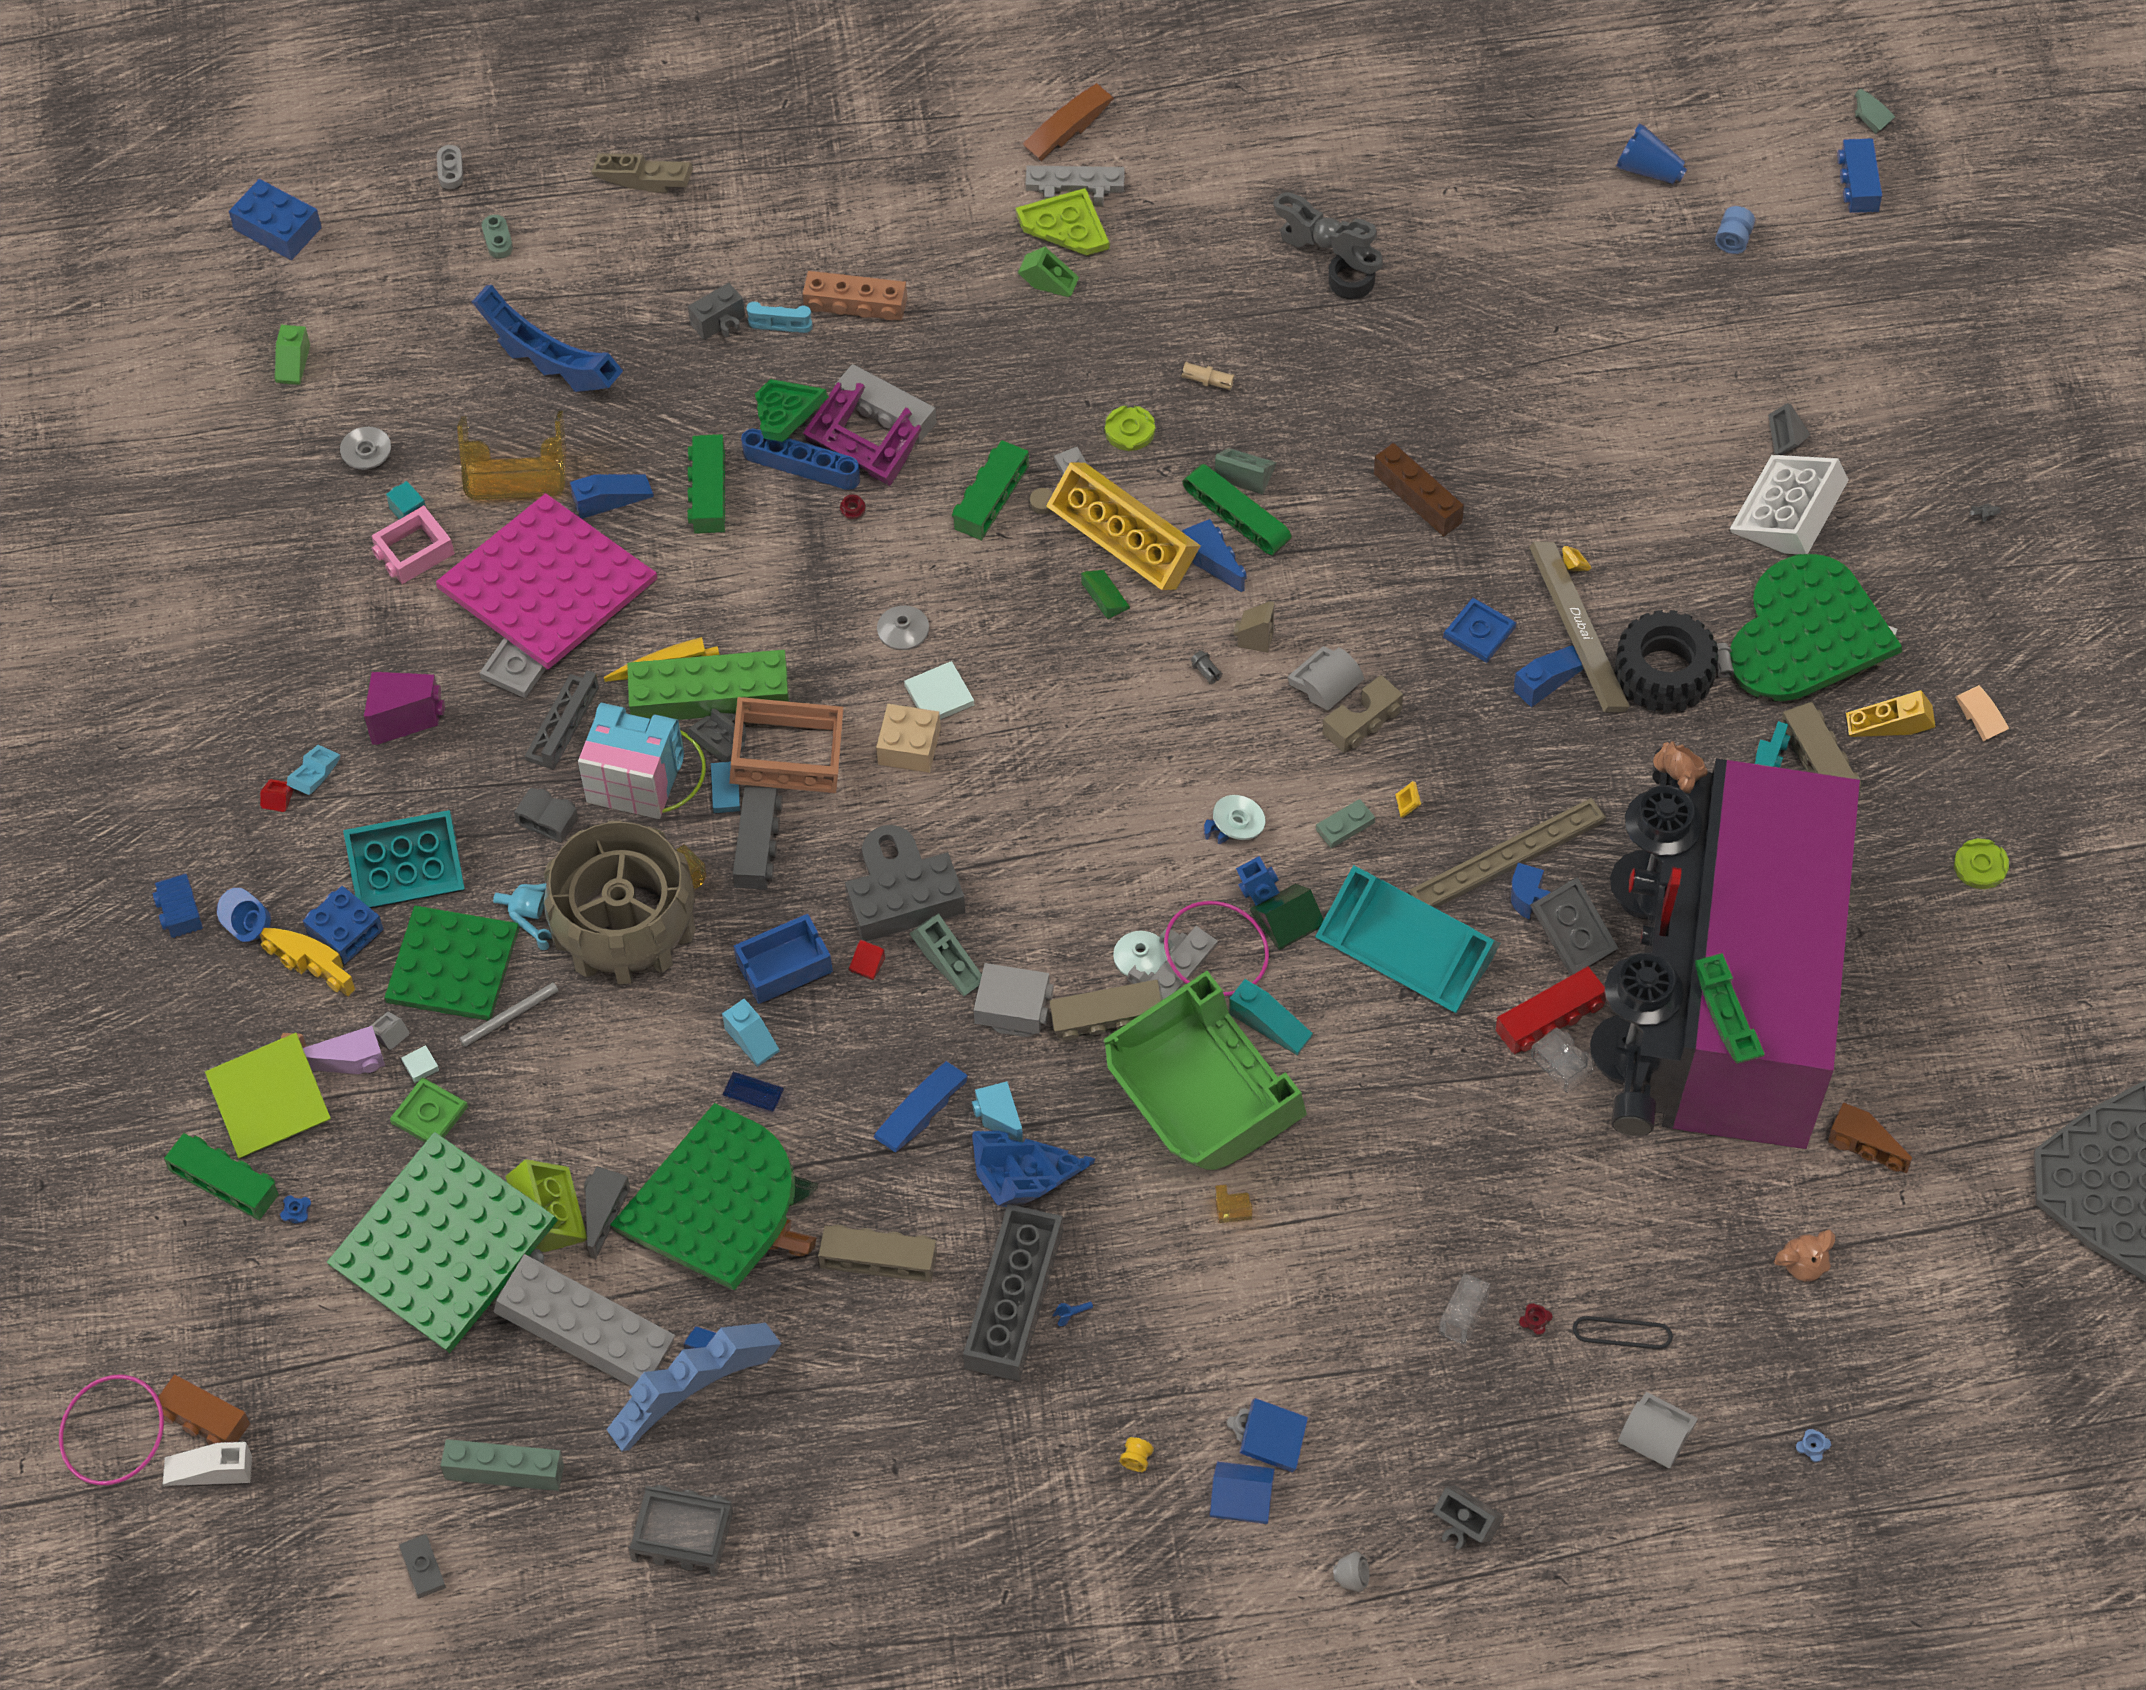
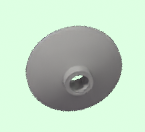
(363, 440)
(905, 635)

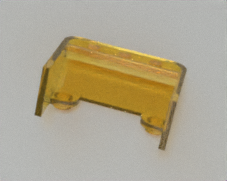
(514, 476)

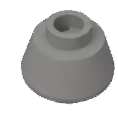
(1352, 1572)

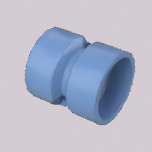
(1735, 230)

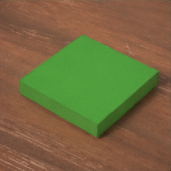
(428, 1111)

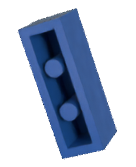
(1860, 175)

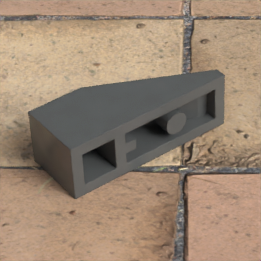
(604, 1199)

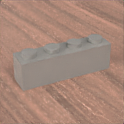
(886, 402)

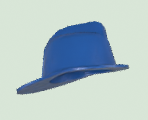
(242, 914)

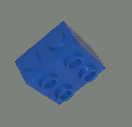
(343, 923)

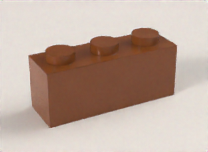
(201, 1412)

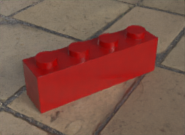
(1554, 1007)

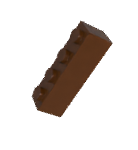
(1418, 489)

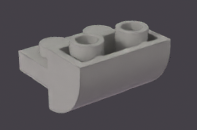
(1327, 676)
(1657, 1429)

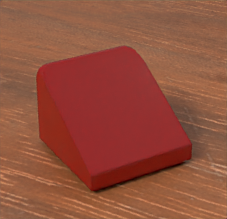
(275, 795)
(867, 960)

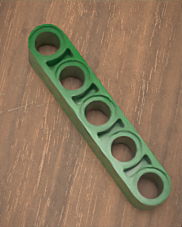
(1237, 509)

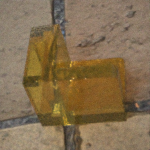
(1232, 1206)

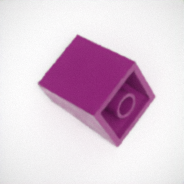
(401, 705)

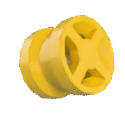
(1136, 1454)

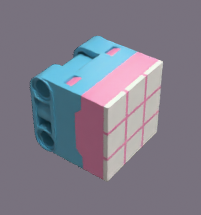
(630, 761)

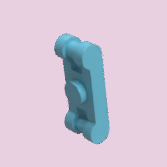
(779, 318)

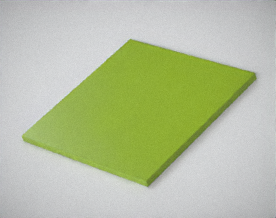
(267, 1095)

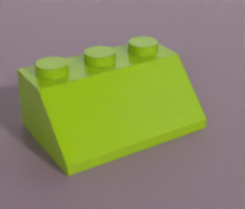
(554, 1191)

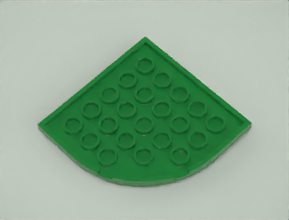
(715, 1198)

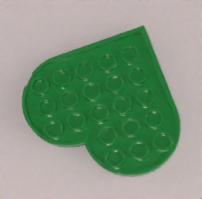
(1808, 630)

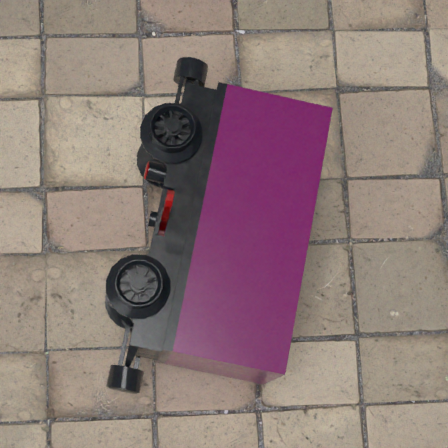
(1745, 871)

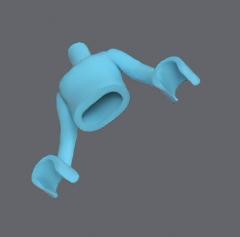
(527, 902)

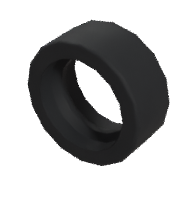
(1346, 289)

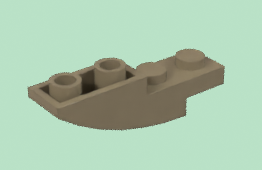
(636, 173)

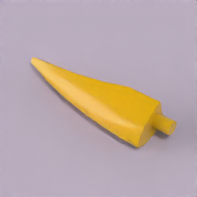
(685, 649)

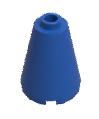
(1651, 157)

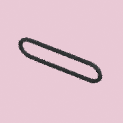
(1623, 1343)

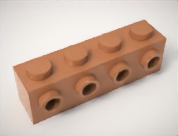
(855, 295)

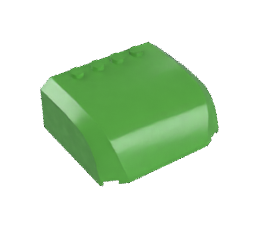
(1201, 1078)

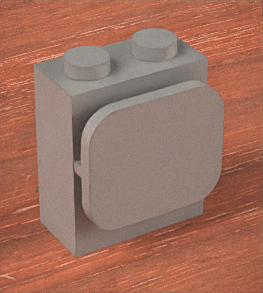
(1013, 1000)

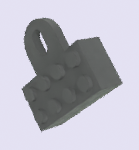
(903, 889)

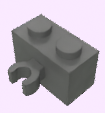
(717, 312)
(1467, 1516)

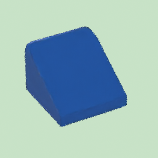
(698, 1338)

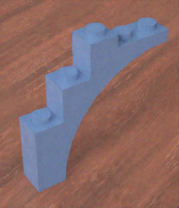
(693, 1369)

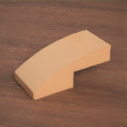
(1983, 712)

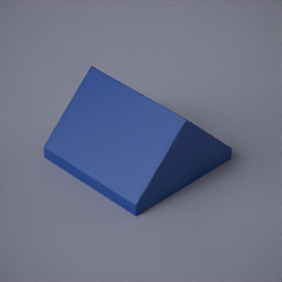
(1242, 1492)

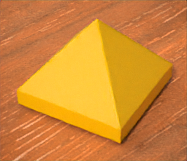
(1574, 560)
(1408, 799)

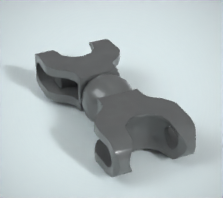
(1345, 238)

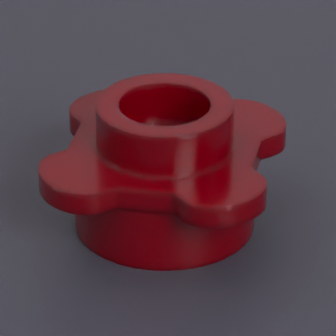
(1538, 1311)

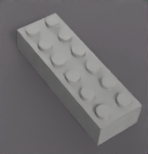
(582, 1322)

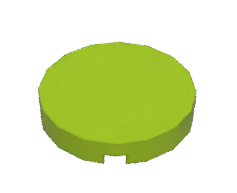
(1130, 428)
(1981, 864)

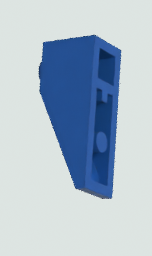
(608, 491)
(1546, 674)

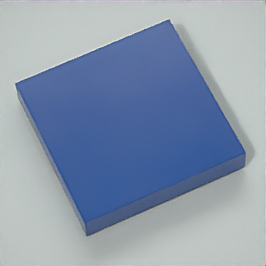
(1479, 630)
(1273, 1435)

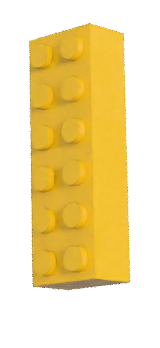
(1123, 526)

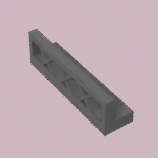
(567, 723)

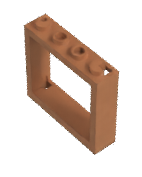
(786, 774)

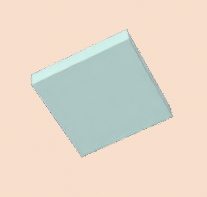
(940, 690)

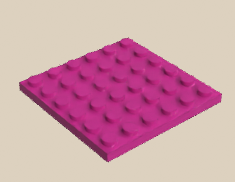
(546, 581)

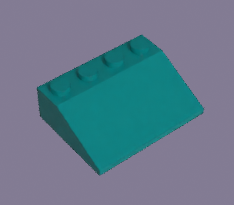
(404, 859)

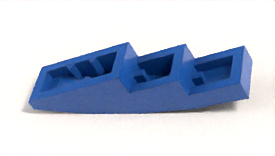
(917, 1109)

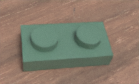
(1345, 823)

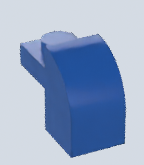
(1526, 888)

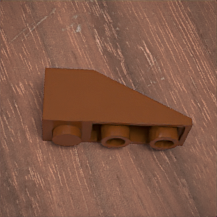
(1864, 1135)

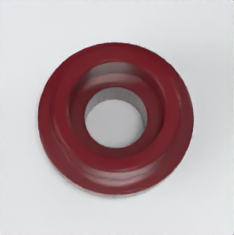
(852, 501)

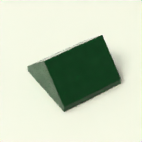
(1289, 915)

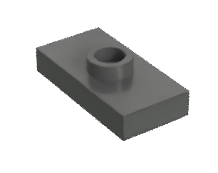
(422, 1566)

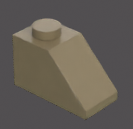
(1256, 627)

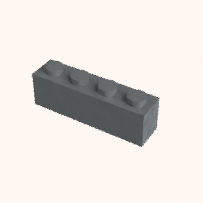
(756, 837)

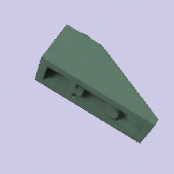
(947, 954)

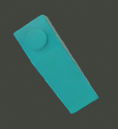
(1267, 1016)

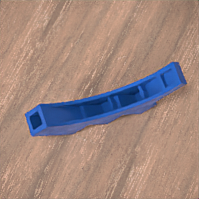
(522, 339)

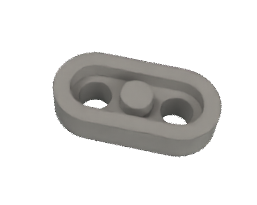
(450, 167)

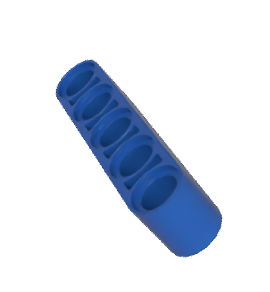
(801, 460)

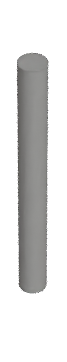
(508, 1015)

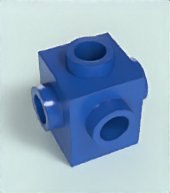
(1258, 886)

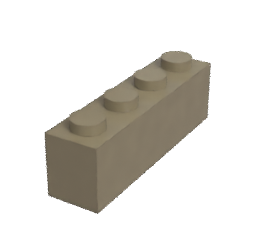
(1815, 743)
(1102, 1009)
(878, 1253)

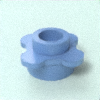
(1817, 1438)

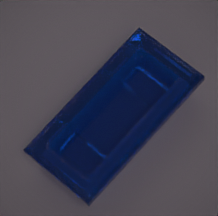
(753, 1091)

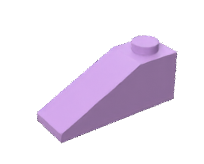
(348, 1053)

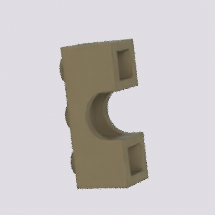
(1349, 729)

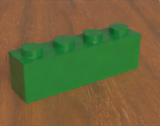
(707, 484)
(990, 490)
(222, 1176)

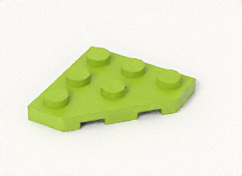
(1065, 221)

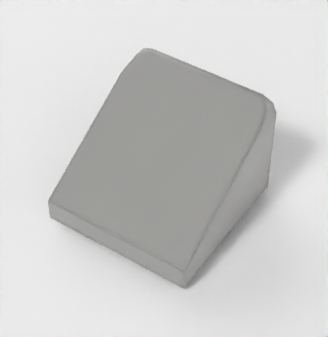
(390, 1030)

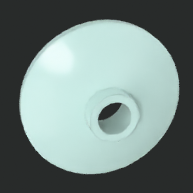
(1239, 817)
(1149, 961)

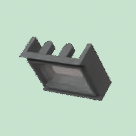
(682, 1528)

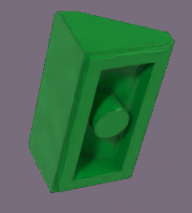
(1104, 593)

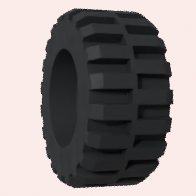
(1673, 634)

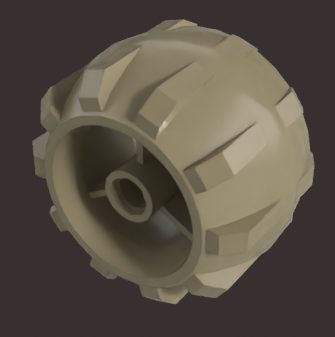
(610, 862)

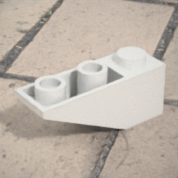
(209, 1465)

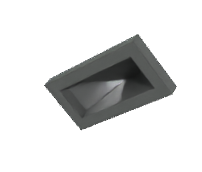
(1786, 429)

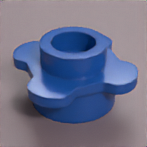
(299, 1215)

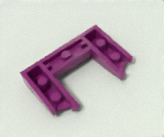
(880, 461)

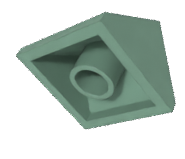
(1244, 469)

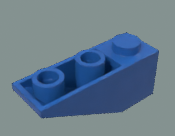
(1215, 555)

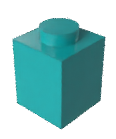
(404, 500)

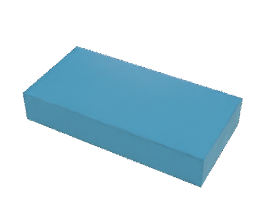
(725, 795)

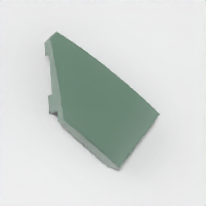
(1872, 111)

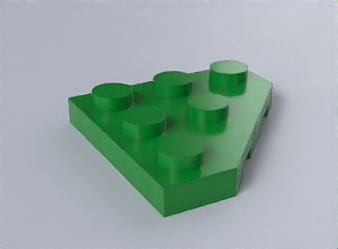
(786, 407)

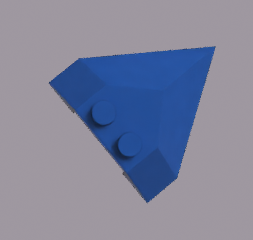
(1021, 1170)

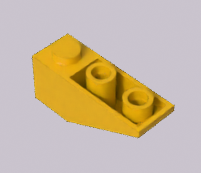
(1892, 717)

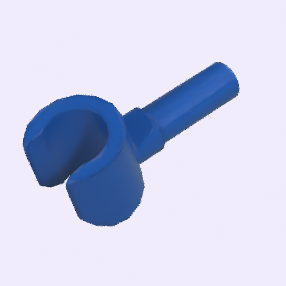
(1067, 1311)

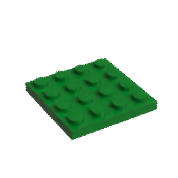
(452, 963)

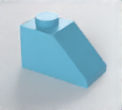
(750, 1032)
(998, 1110)

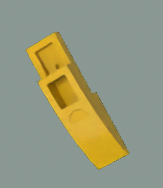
(307, 953)

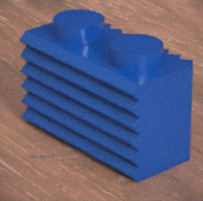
(178, 906)

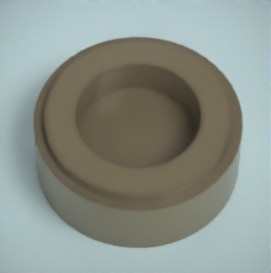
(1039, 500)

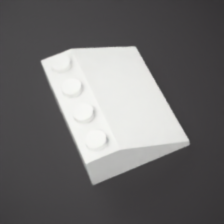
(1791, 502)

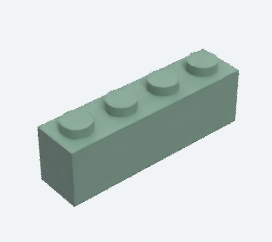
(502, 1465)

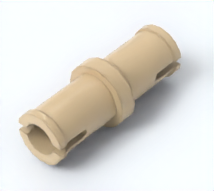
(1208, 376)

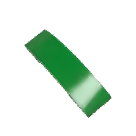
(1726, 1010)

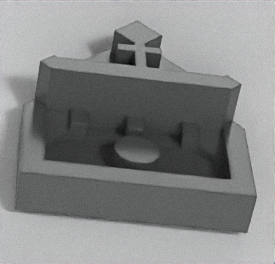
(717, 734)

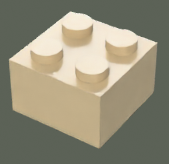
(908, 738)

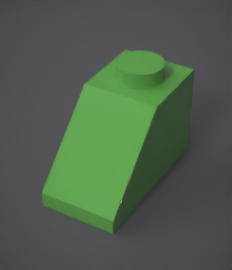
(1048, 273)
(291, 354)

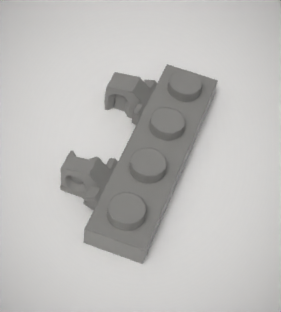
(1073, 178)
(1187, 955)

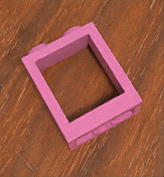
(422, 560)

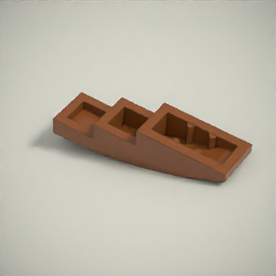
(1067, 121)

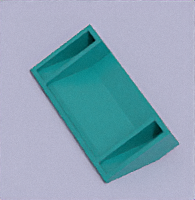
(1407, 939)

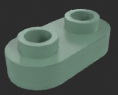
(495, 232)

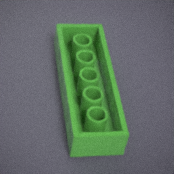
(698, 684)

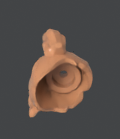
(1680, 765)
(1799, 1252)

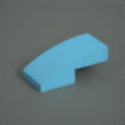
(314, 770)

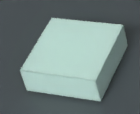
(420, 1064)

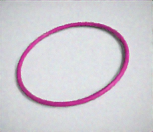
(1224, 905)
(160, 1432)

